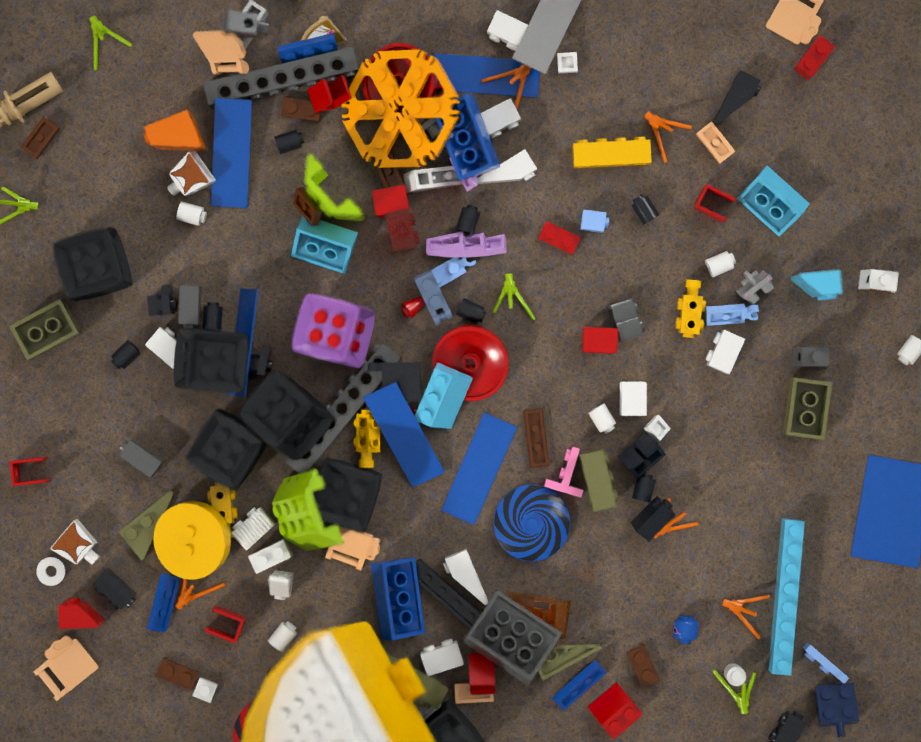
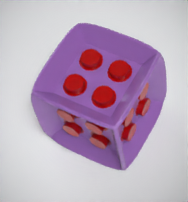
(333, 330)

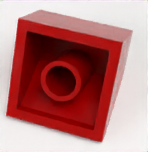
(78, 614)
(615, 710)

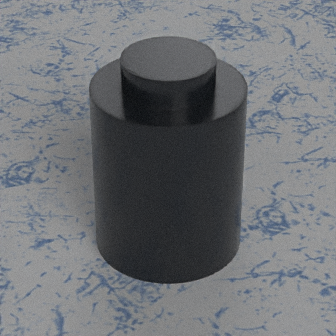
(289, 141)
(644, 209)
(468, 219)
(471, 311)
(212, 316)
(125, 355)
(644, 488)

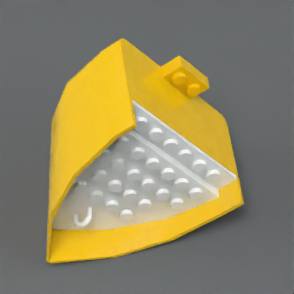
(338, 690)

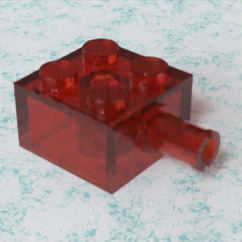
(401, 230)

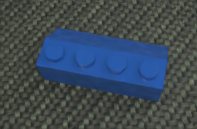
(469, 141)
(397, 598)

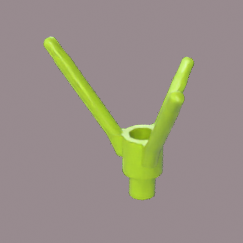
(98, 31)
(23, 205)
(509, 289)
(742, 698)

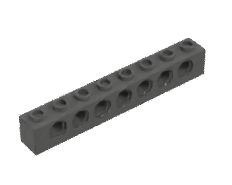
(346, 56)
(353, 405)

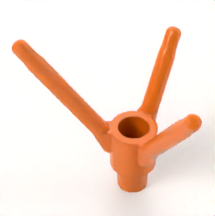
(520, 74)
(657, 123)
(667, 528)
(187, 595)
(737, 607)

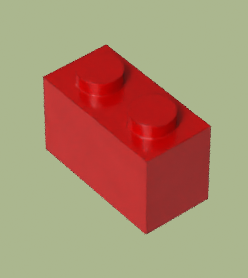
(814, 57)

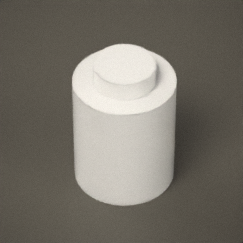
(191, 213)
(720, 263)
(910, 351)
(602, 418)
(282, 636)
(734, 674)

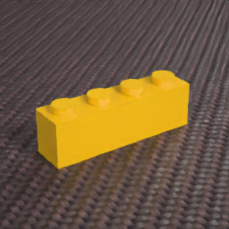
(611, 153)

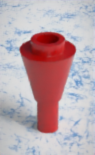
(412, 307)

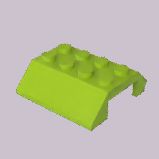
(315, 175)
(299, 515)

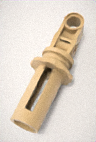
(10, 112)

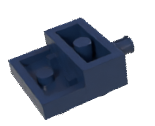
(836, 706)

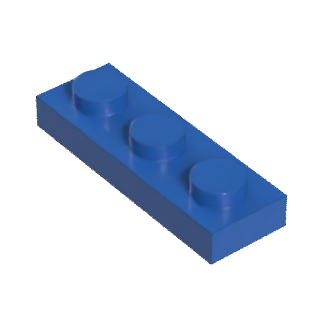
(308, 48)
(163, 602)
(579, 685)

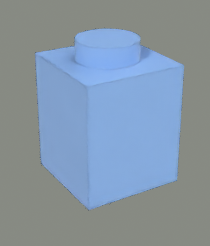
(594, 221)

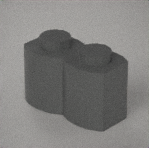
(625, 320)

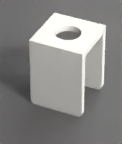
(633, 398)

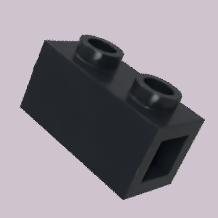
(653, 518)
(114, 589)
(789, 727)

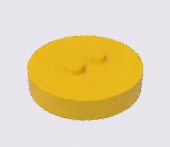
(192, 540)

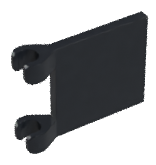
(405, 374)

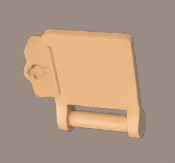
(795, 20)
(222, 48)
(356, 544)
(69, 663)

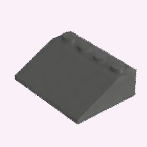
(512, 637)

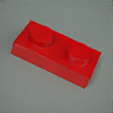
(559, 238)

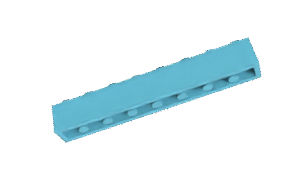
(786, 596)

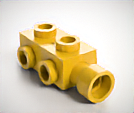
(688, 314)
(367, 438)
(224, 504)

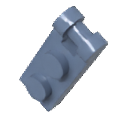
(432, 296)

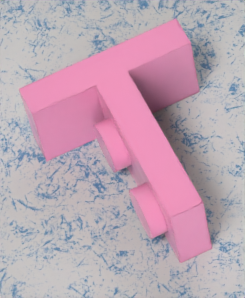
(566, 474)

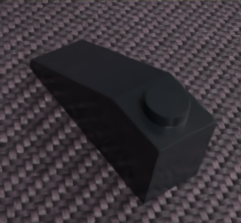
(740, 92)

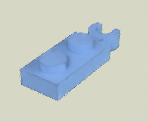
(450, 270)
(730, 314)
(825, 665)

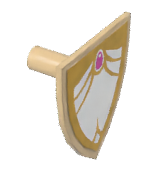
(323, 27)

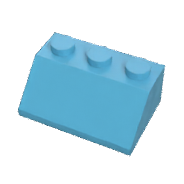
(773, 201)
(324, 245)
(820, 284)
(443, 397)

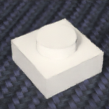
(567, 62)
(657, 428)
(205, 690)

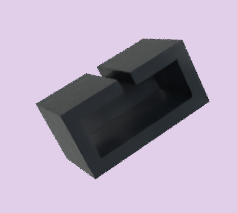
(642, 455)

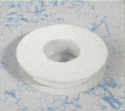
(42, 575)

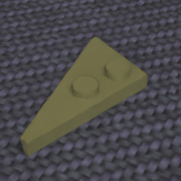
(140, 532)
(565, 656)

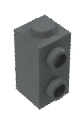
(190, 306)
(140, 458)

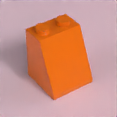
(175, 133)

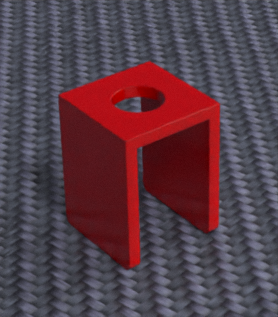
(329, 96)
(716, 192)
(390, 200)
(599, 340)
(15, 475)
(216, 632)
(481, 675)

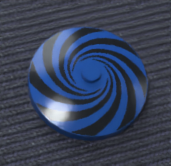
(531, 522)

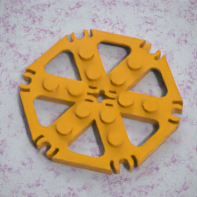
(414, 109)

